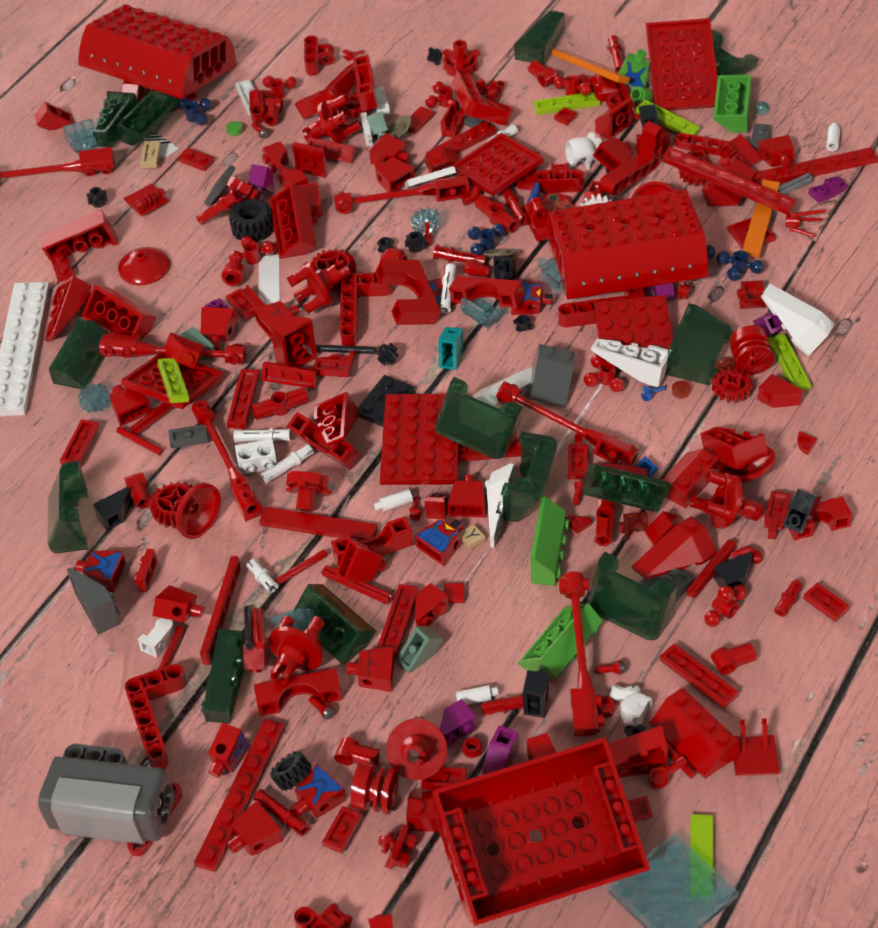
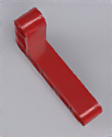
(340, 85)
(474, 104)
(637, 166)
(351, 288)
(582, 312)
(139, 693)

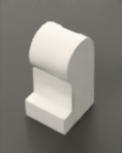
(382, 102)
(158, 638)

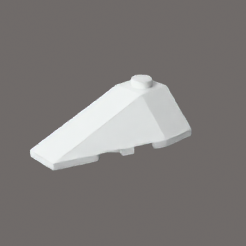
(803, 322)
(643, 364)
(521, 379)
(495, 499)

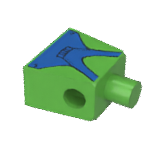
(636, 68)

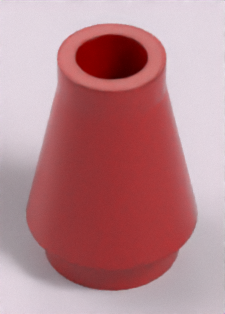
(474, 268)

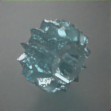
(420, 217)
(93, 397)

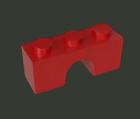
(832, 512)

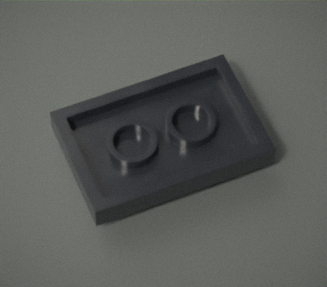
(373, 406)

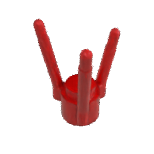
(794, 220)

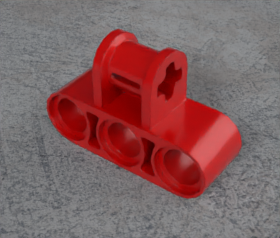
(316, 55)
(560, 179)
(537, 218)
(330, 918)

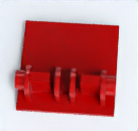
(739, 149)
(146, 199)

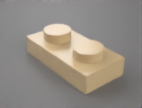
(150, 154)

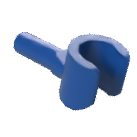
(648, 393)

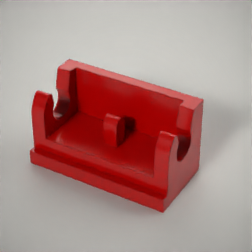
(452, 121)

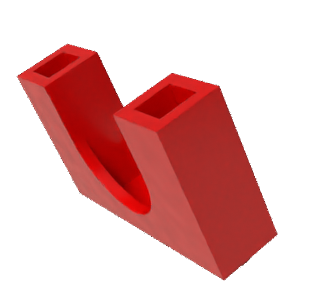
(411, 275)

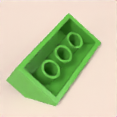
(733, 102)
(548, 543)
(557, 643)

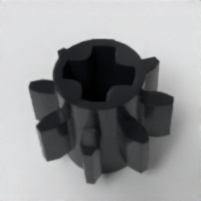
(97, 197)
(415, 242)
(387, 354)

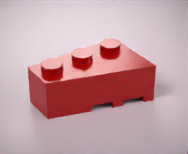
(734, 448)
(640, 752)

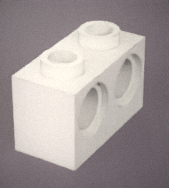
(255, 456)

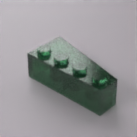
(541, 38)
(115, 108)
(224, 677)

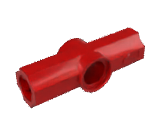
(496, 213)
(279, 403)
(604, 522)

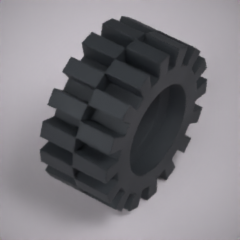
(291, 770)

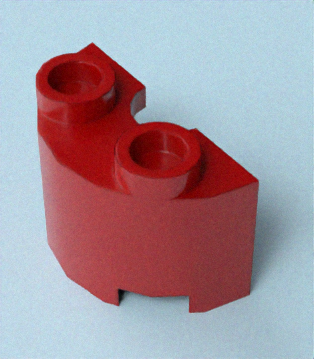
(602, 87)
(750, 295)

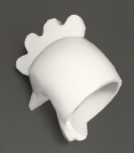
(582, 150)

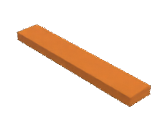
(591, 66)
(759, 224)

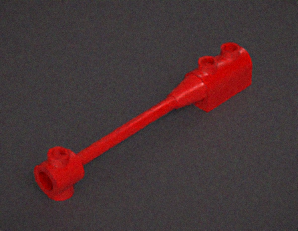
(88, 163)
(442, 188)
(132, 347)
(606, 445)
(239, 484)
(584, 698)

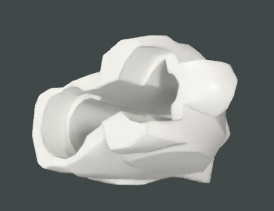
(634, 704)

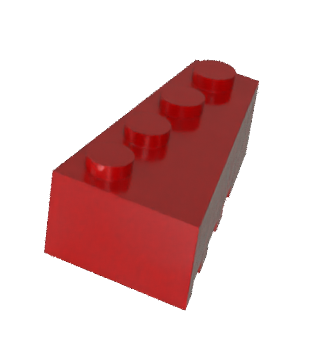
(79, 235)

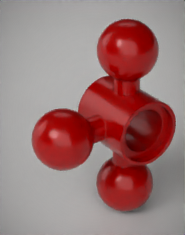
(573, 84)
(277, 86)
(445, 96)
(252, 251)
(605, 376)
(725, 604)

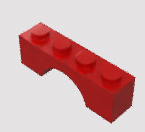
(365, 80)
(277, 158)
(506, 291)
(311, 434)
(395, 536)
(320, 684)

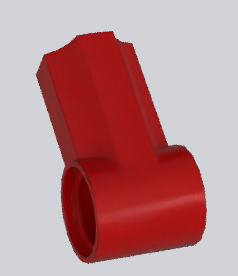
(543, 74)
(256, 106)
(273, 108)
(138, 489)
(728, 660)
(351, 752)

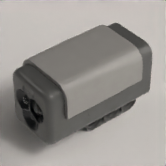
(104, 797)

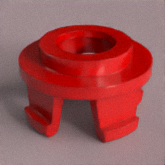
(490, 91)

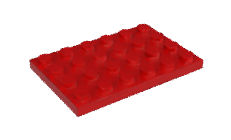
(682, 64)
(412, 447)

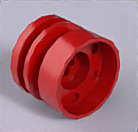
(751, 349)
(370, 788)

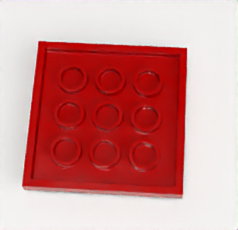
(497, 164)
(635, 321)
(149, 382)

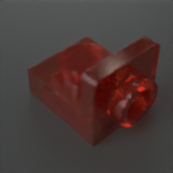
(633, 522)

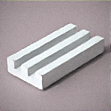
(366, 129)

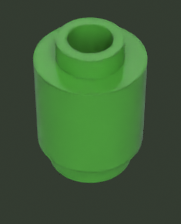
(638, 94)

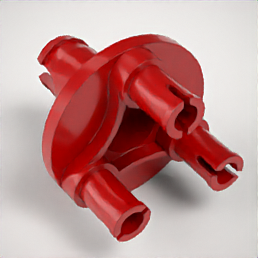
(332, 123)
(318, 284)
(727, 501)
(295, 648)
(420, 736)

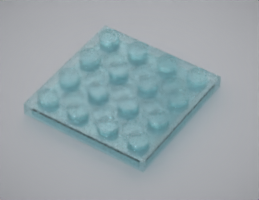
(676, 891)

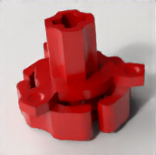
(460, 58)
(245, 189)
(307, 485)

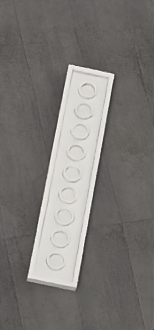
(21, 345)

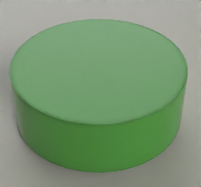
(234, 128)

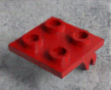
(756, 753)

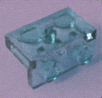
(481, 311)

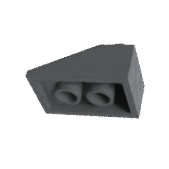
(551, 375)
(95, 601)

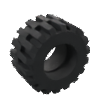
(251, 219)

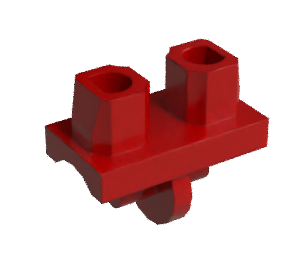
(403, 839)

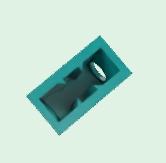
(450, 340)

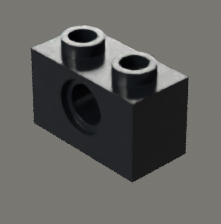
(536, 693)

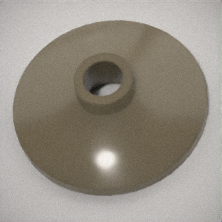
(400, 126)
(505, 252)

